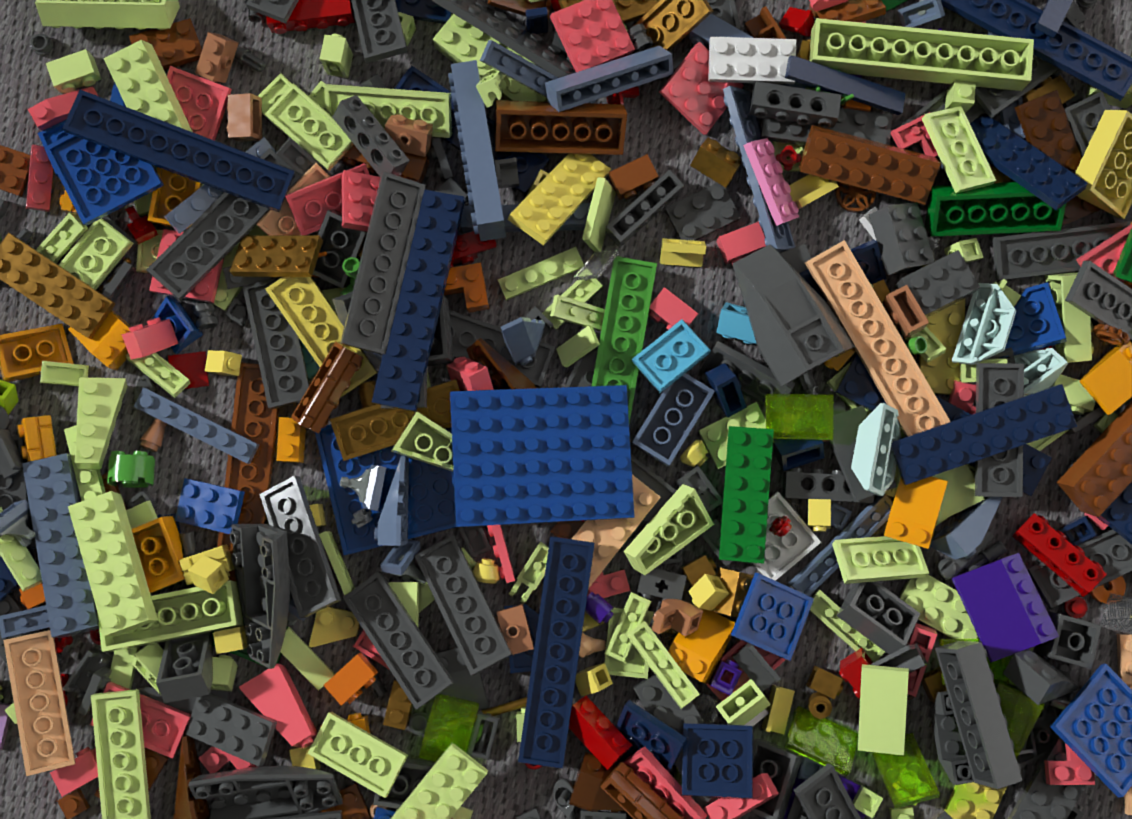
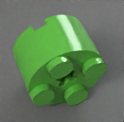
(131, 470)

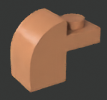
(678, 616)

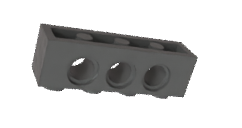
(804, 99)
(370, 137)
(644, 208)
(793, 490)

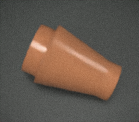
(153, 436)

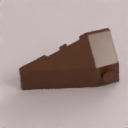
(501, 372)
(189, 768)
(587, 790)

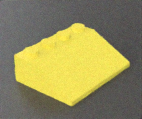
(1109, 164)

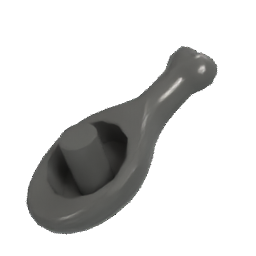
(562, 794)

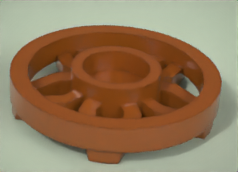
(854, 194)

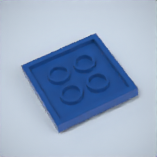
(772, 616)

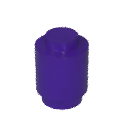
(598, 608)

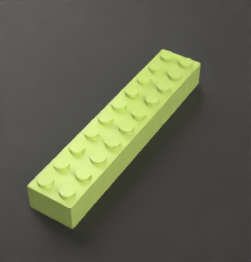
(922, 54)

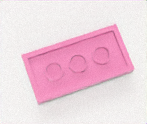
(771, 181)

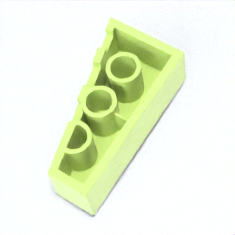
(1075, 323)
(96, 417)
(426, 443)
(669, 530)

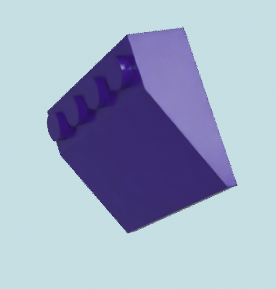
(1005, 607)

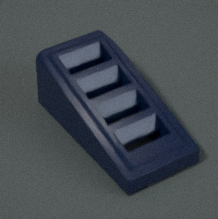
(1090, 533)

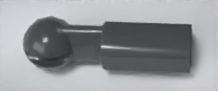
(950, 568)

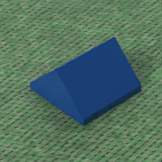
(182, 323)

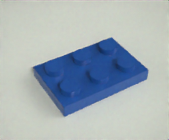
(209, 505)

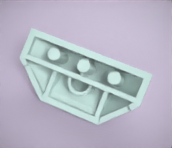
(985, 325)
(1040, 369)
(873, 456)

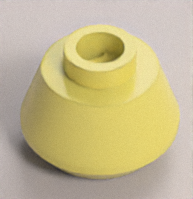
(695, 454)
(486, 571)

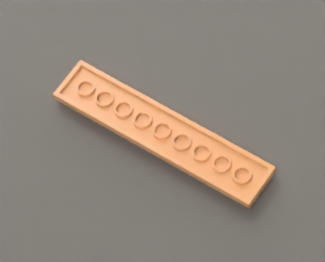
(876, 339)

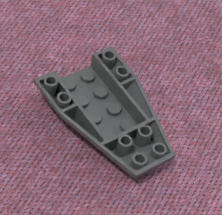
(787, 316)
(263, 587)
(951, 749)
(266, 792)

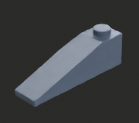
(523, 338)
(393, 521)
(968, 532)

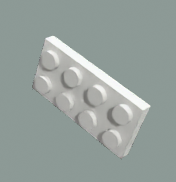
(749, 59)

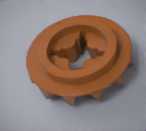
(1111, 334)

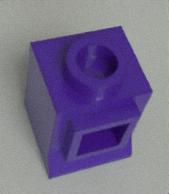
(721, 685)

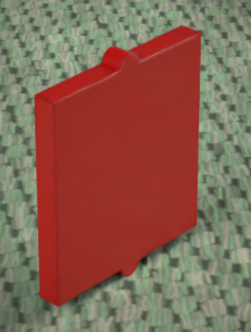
(193, 367)

